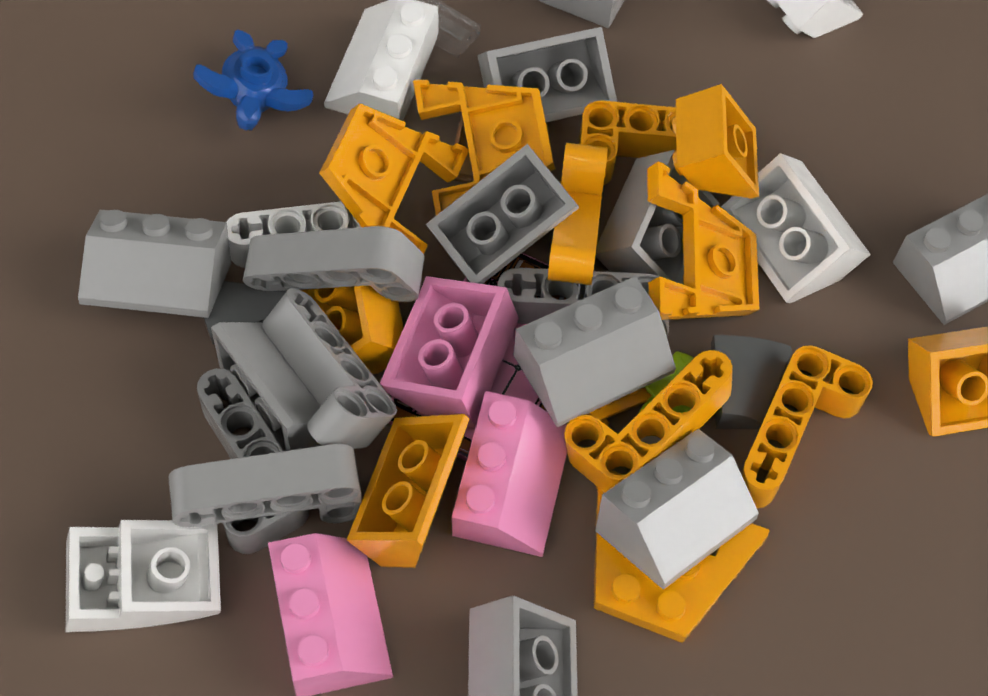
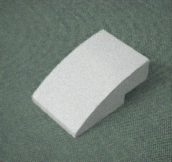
(140, 575)

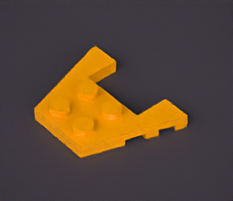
(495, 123)
(376, 162)
(716, 254)
(675, 611)

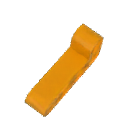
(627, 130)
(576, 236)
(804, 393)
(654, 420)

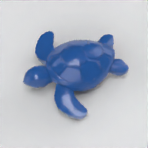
(253, 81)

